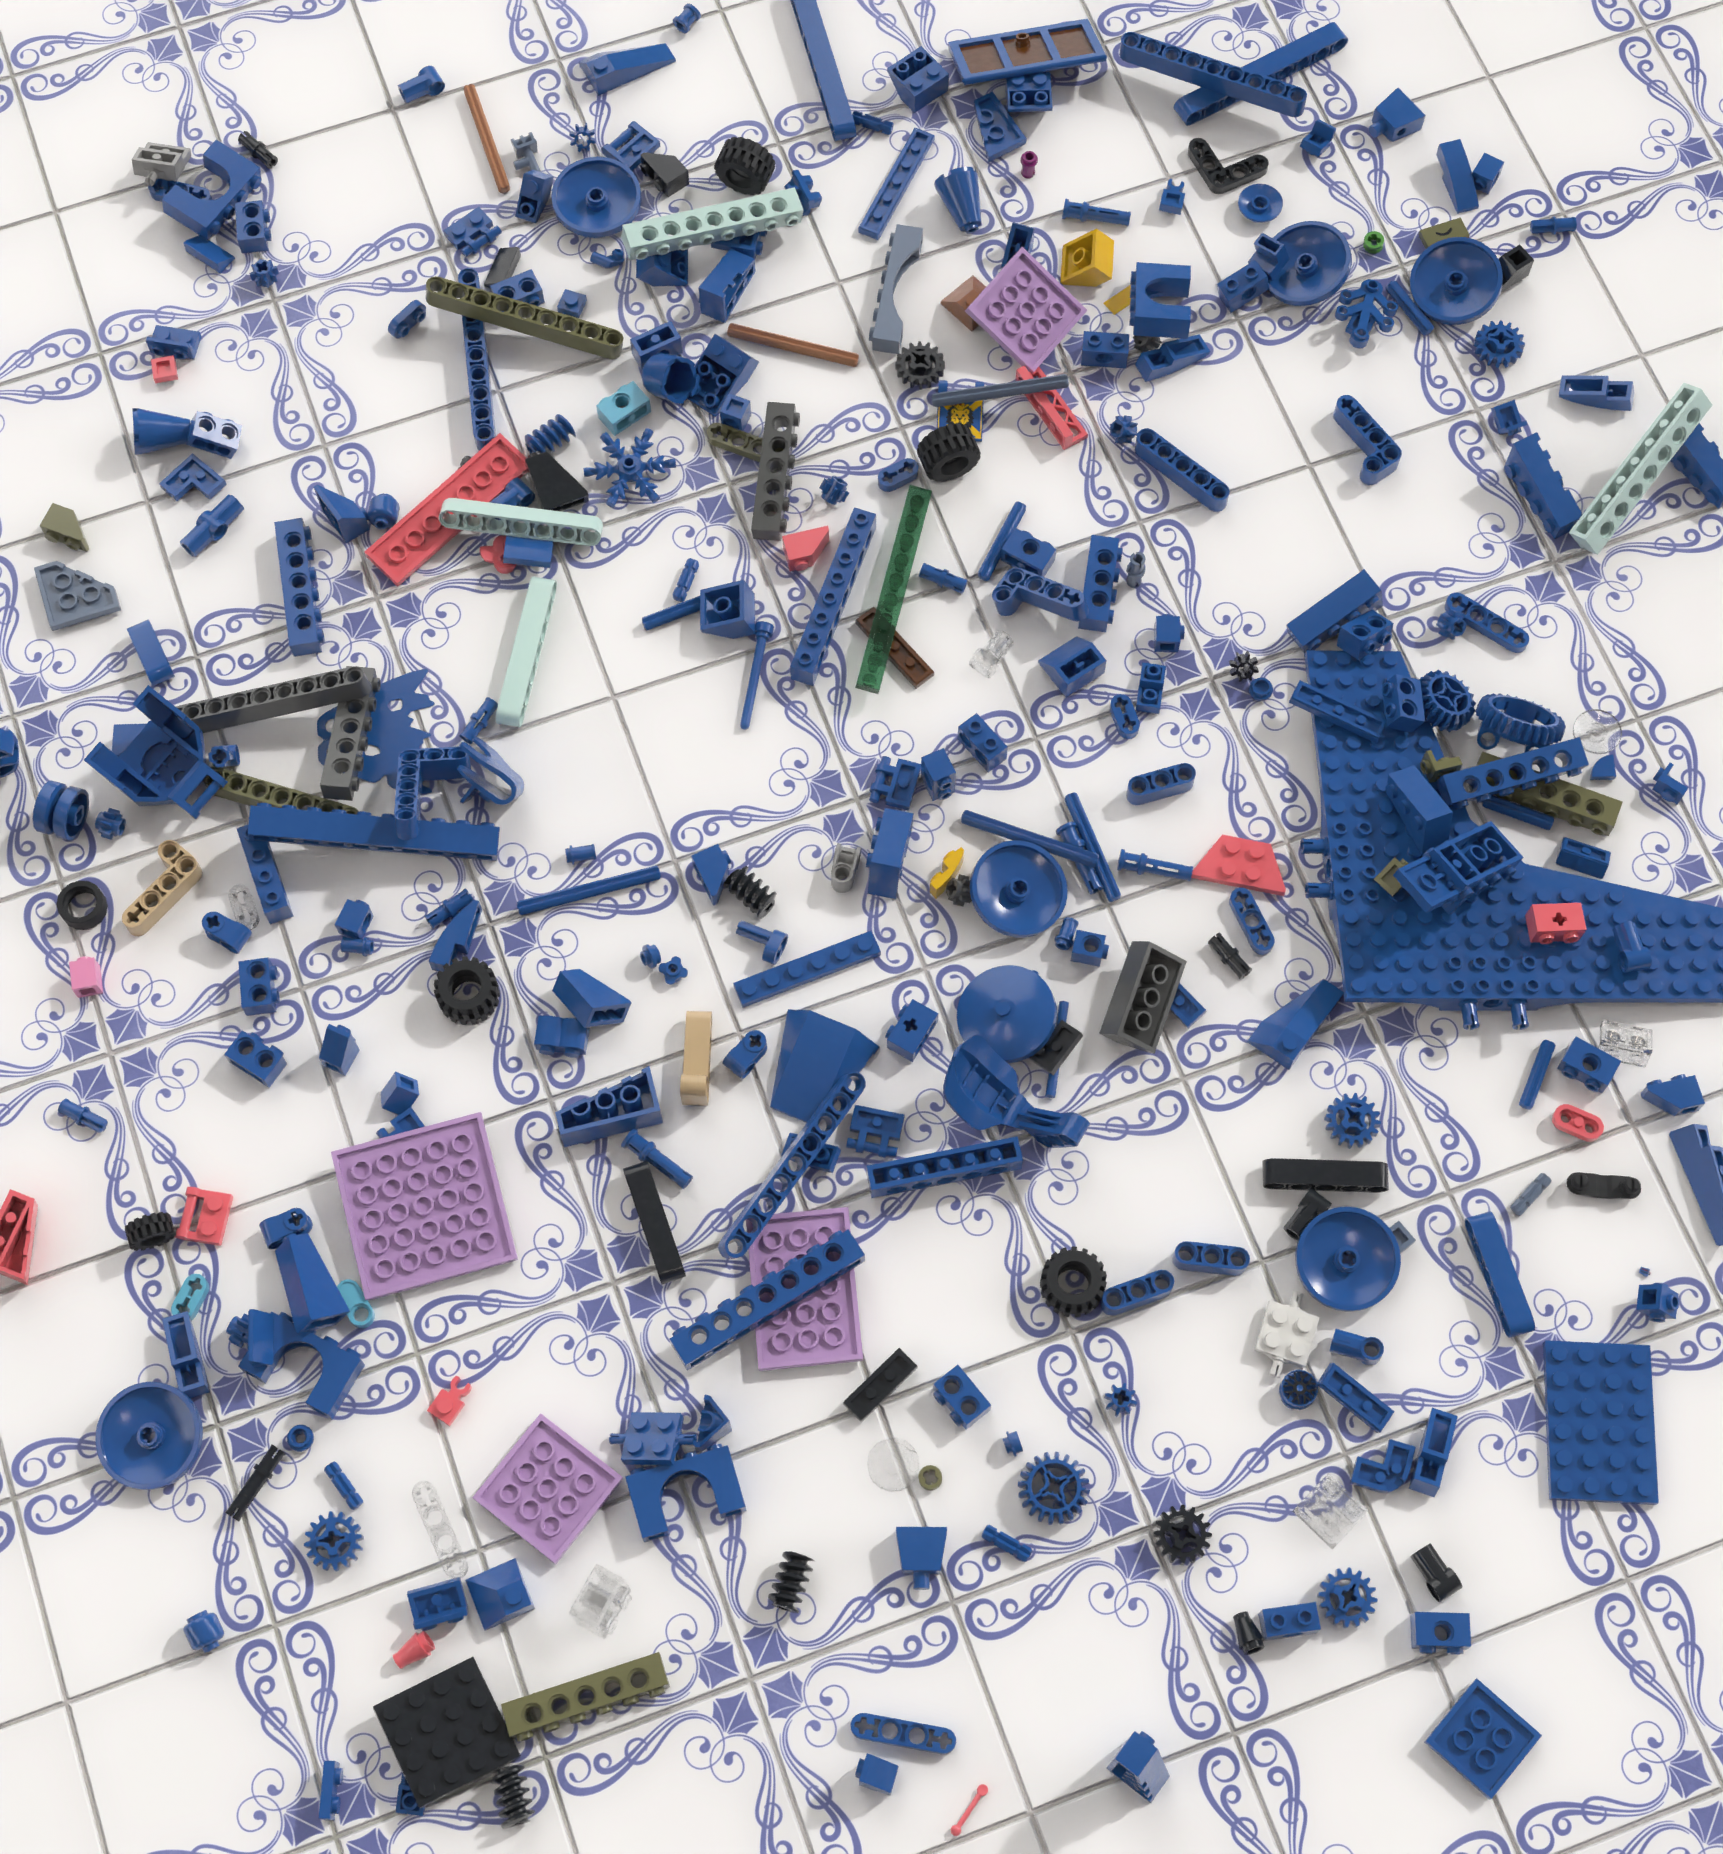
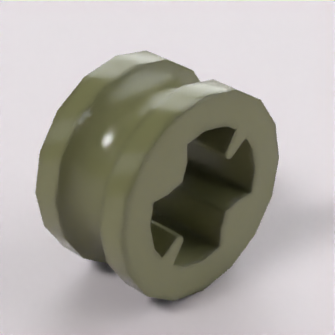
(938, 1475)

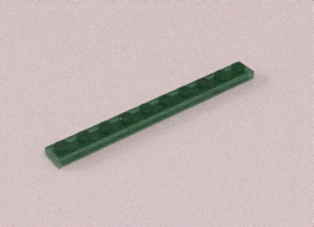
(893, 589)

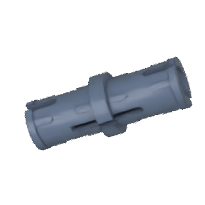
(1135, 569)

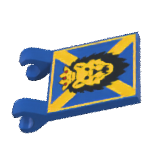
(964, 413)

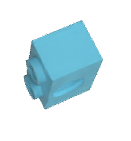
(617, 418)

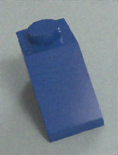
(712, 870)

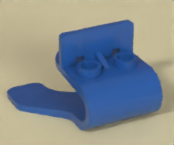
(495, 764)

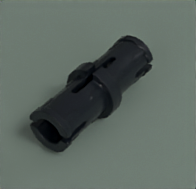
(257, 149)
(1230, 956)

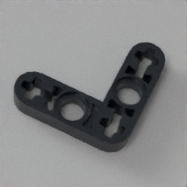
(1219, 172)

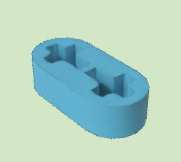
(185, 1293)

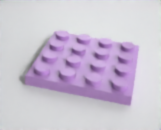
(1026, 310)
(548, 1488)

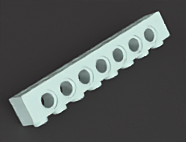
(701, 219)
(1641, 468)

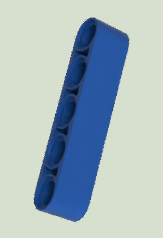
(1184, 479)
(1499, 1274)

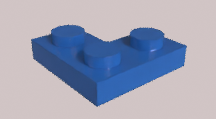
(191, 474)

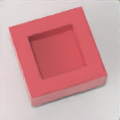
(164, 369)

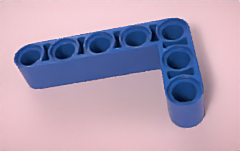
(420, 766)

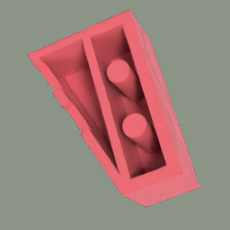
(17, 1235)

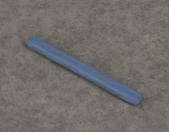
(1000, 390)

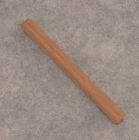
(486, 138)
(793, 345)

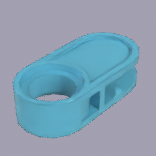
(355, 1300)

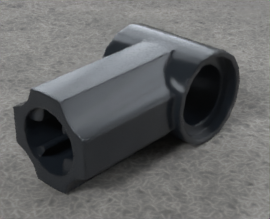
(1309, 1208)
(1439, 1578)

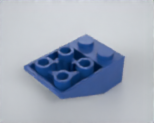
(721, 371)

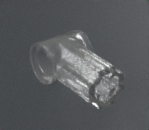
(988, 659)

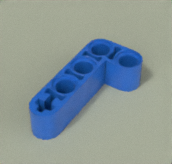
(1348, 415)
(1027, 587)

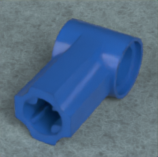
(425, 83)
(515, 494)
(224, 756)
(1632, 953)
(1353, 1346)

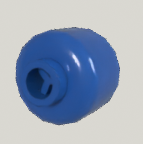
(383, 511)
(203, 1631)

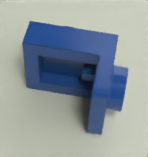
(1318, 139)
(1508, 418)
(1667, 787)

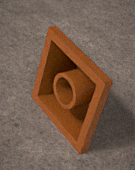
(960, 300)

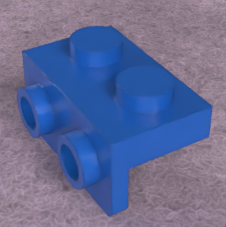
(438, 1604)

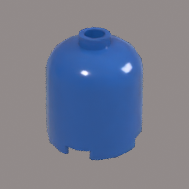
(670, 377)

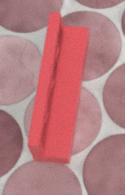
(1049, 413)

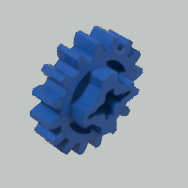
(1499, 344)
(1347, 1112)
(322, 1542)
(1337, 1592)

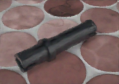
(255, 1482)

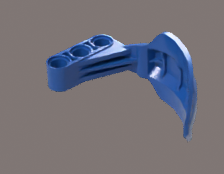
(986, 1094)

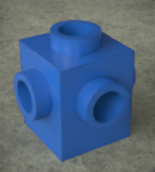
(1657, 1302)

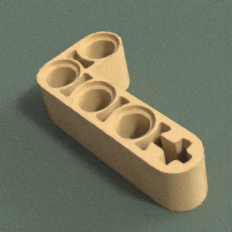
(157, 890)
(697, 1057)

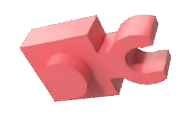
(448, 1404)

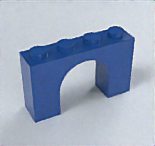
(207, 216)
(1154, 318)
(339, 1366)
(648, 1486)

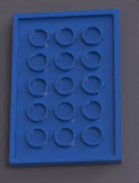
(1600, 1422)

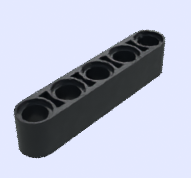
(1325, 1175)
(654, 1222)

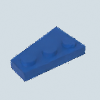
(997, 127)

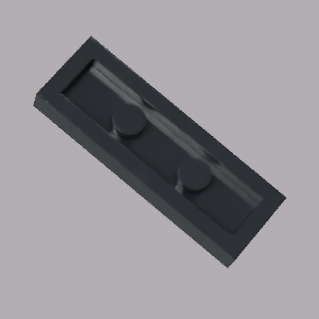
(880, 1385)

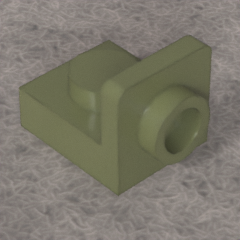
(1435, 769)
(1386, 878)

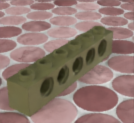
(1582, 799)
(516, 1711)

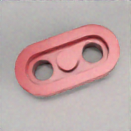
(1577, 1121)

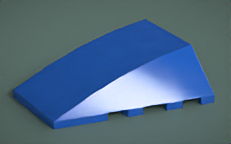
(812, 1060)

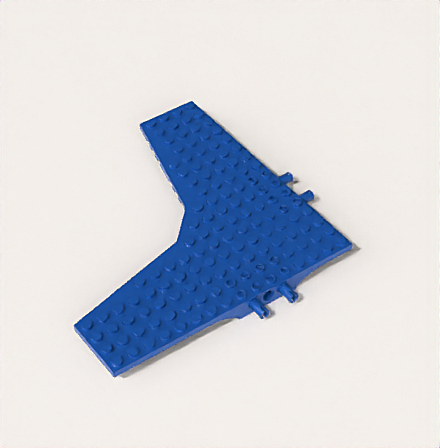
(1483, 949)

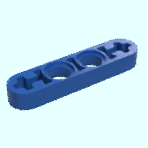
(1489, 619)
(902, 1738)

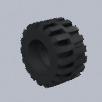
(744, 166)
(948, 452)
(463, 972)
(1080, 1262)

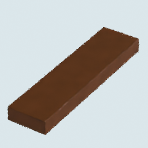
(900, 654)

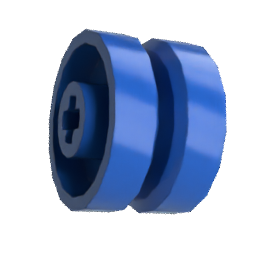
(60, 810)

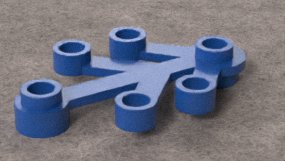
(1370, 291)

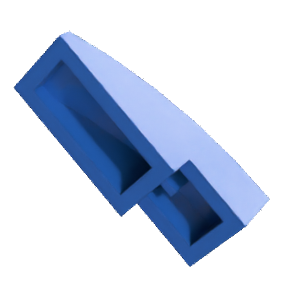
(1457, 175)
(1171, 357)
(1597, 392)
(456, 936)
(185, 1355)
(1433, 1452)

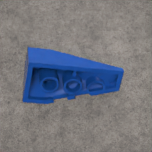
(622, 66)
(1293, 1026)

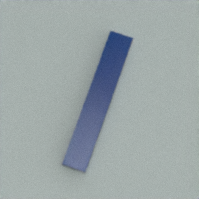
(896, 184)

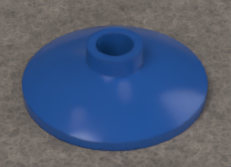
(1260, 196)

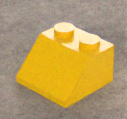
(1087, 260)

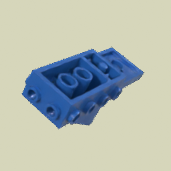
(1459, 868)

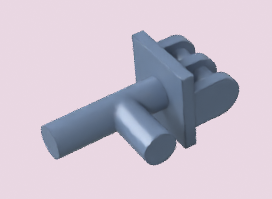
(525, 147)

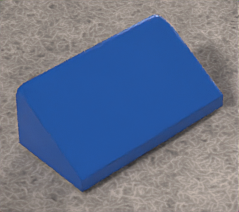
(208, 253)
(1583, 858)
(260, 1338)

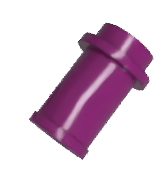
(1028, 161)

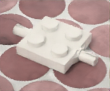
(1286, 1334)

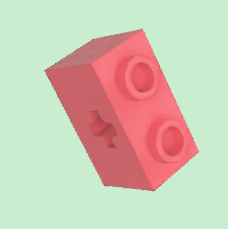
(1555, 922)

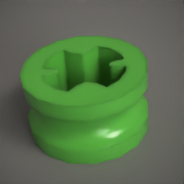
(1373, 235)

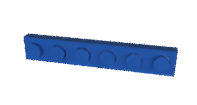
(807, 969)

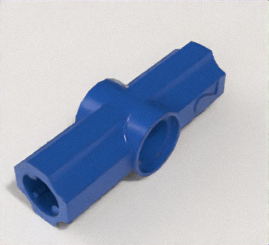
(211, 525)

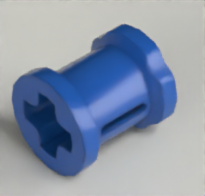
(686, 18)

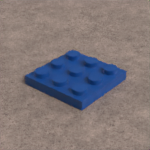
(1483, 1738)

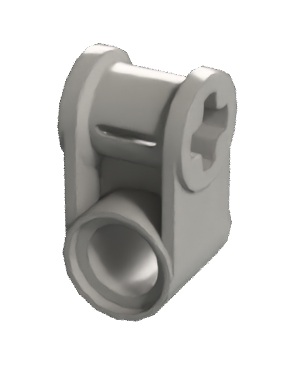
(844, 864)

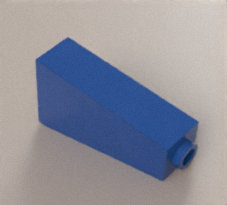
(308, 1285)

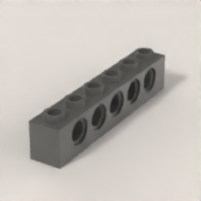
(777, 416)
(349, 718)

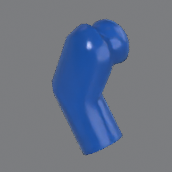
(608, 261)

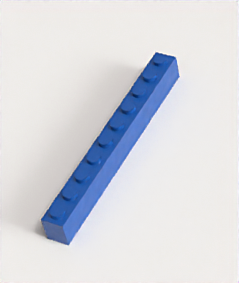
(371, 832)

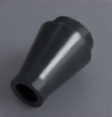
(1248, 1635)

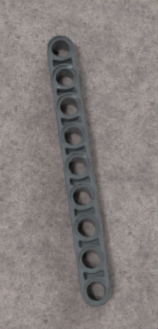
(278, 699)

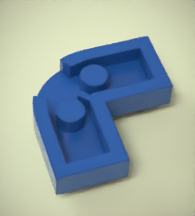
(1384, 1476)

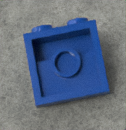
(746, 245)

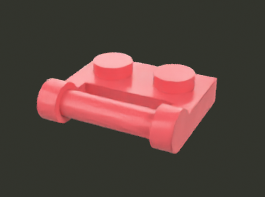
(212, 1216)

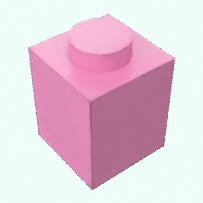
(86, 977)

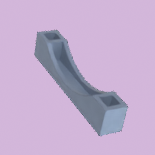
(905, 251)

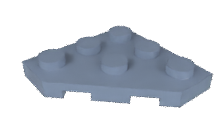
(73, 595)

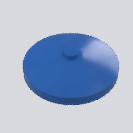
(596, 197)
(1316, 263)
(1456, 280)
(1018, 889)
(1009, 1010)
(1347, 1259)
(149, 1435)

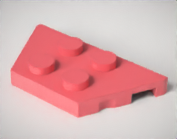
(1241, 865)

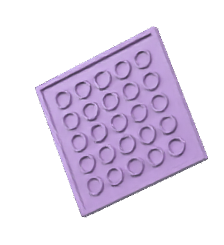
(424, 1206)

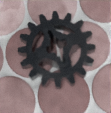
(920, 365)
(1171, 1530)

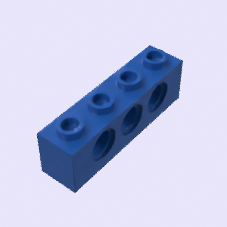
(1107, 550)
(266, 877)

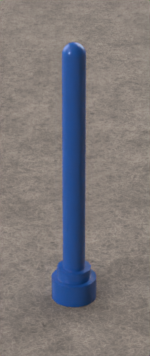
(763, 632)

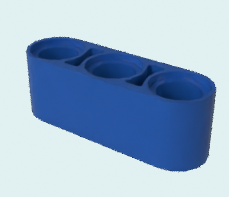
(150, 652)
(1167, 775)
(1222, 1252)
(1146, 1284)

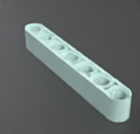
(509, 524)
(526, 652)

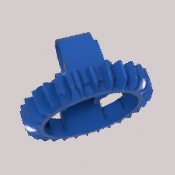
(1517, 722)

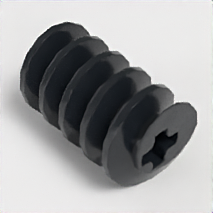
(750, 892)
(790, 1581)
(512, 1796)

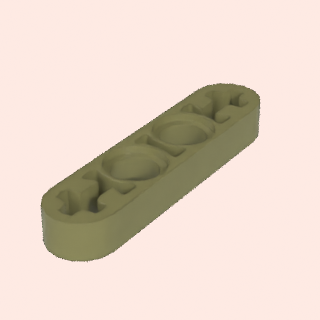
(745, 450)

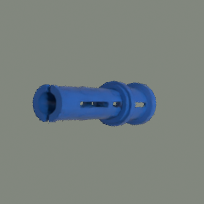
(1084, 211)
(1070, 836)
(1184, 872)
(647, 1152)

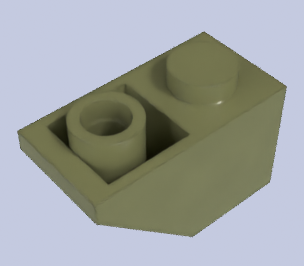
(63, 526)

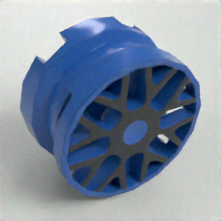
(1298, 1390)

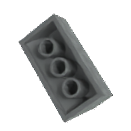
(1143, 996)

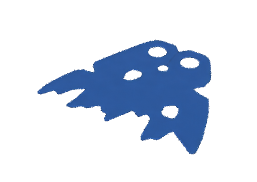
(389, 730)

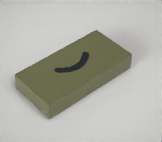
(1442, 231)

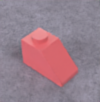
(804, 547)

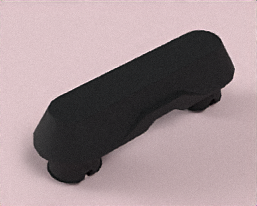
(1603, 1185)

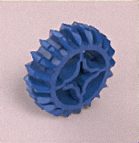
(1446, 701)
(1059, 1499)

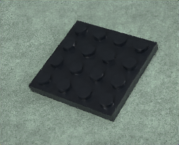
(446, 1732)

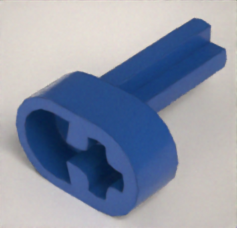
(774, 941)

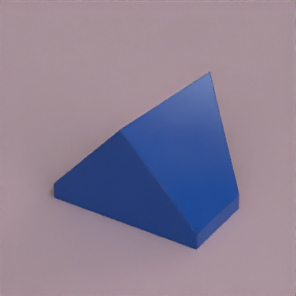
(712, 1425)

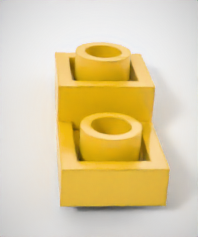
(950, 866)

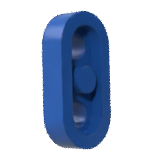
(407, 318)

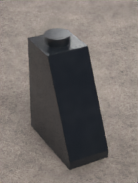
(553, 484)

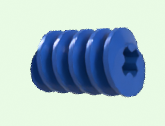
(549, 435)

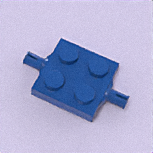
(652, 1438)

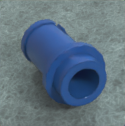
(580, 853)
(1066, 934)
(354, 945)

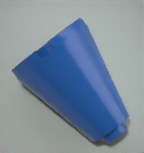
(961, 197)
(158, 431)

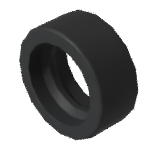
(71, 891)

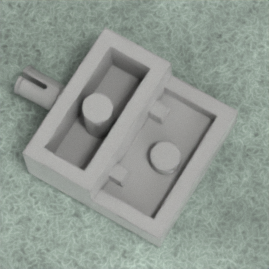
(160, 162)

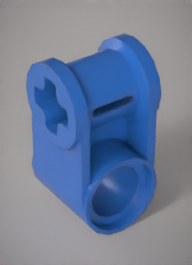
(228, 934)
(743, 1057)
(280, 1226)

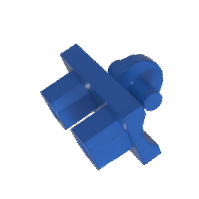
(803, 185)

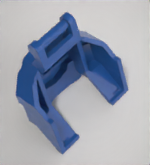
(162, 761)

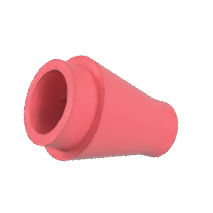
(415, 1649)

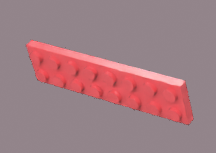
(421, 534)

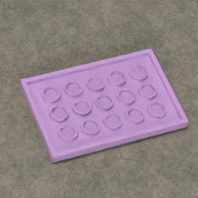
(821, 1326)

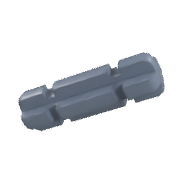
(1530, 1194)

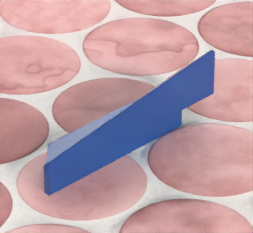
(1704, 1171)

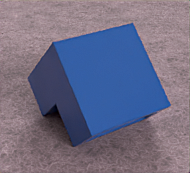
(1270, 255)

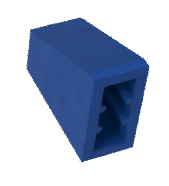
(590, 999)

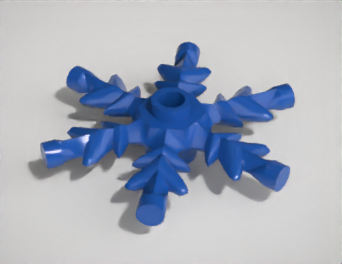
(629, 467)

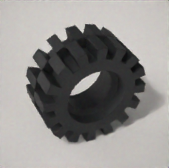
(150, 1231)

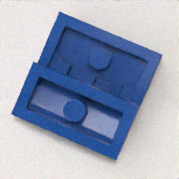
(528, 552)

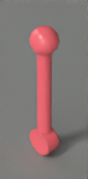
(982, 1790)

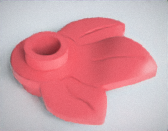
(495, 553)

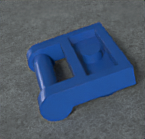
(630, 153)

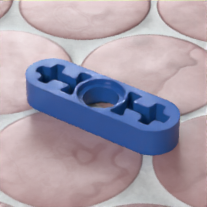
(197, 191)
(1237, 909)

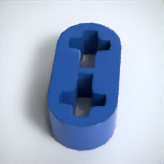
(898, 475)
(1129, 715)

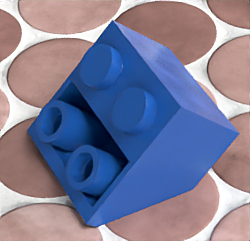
(918, 79)
(1029, 93)
(664, 269)
(1073, 665)

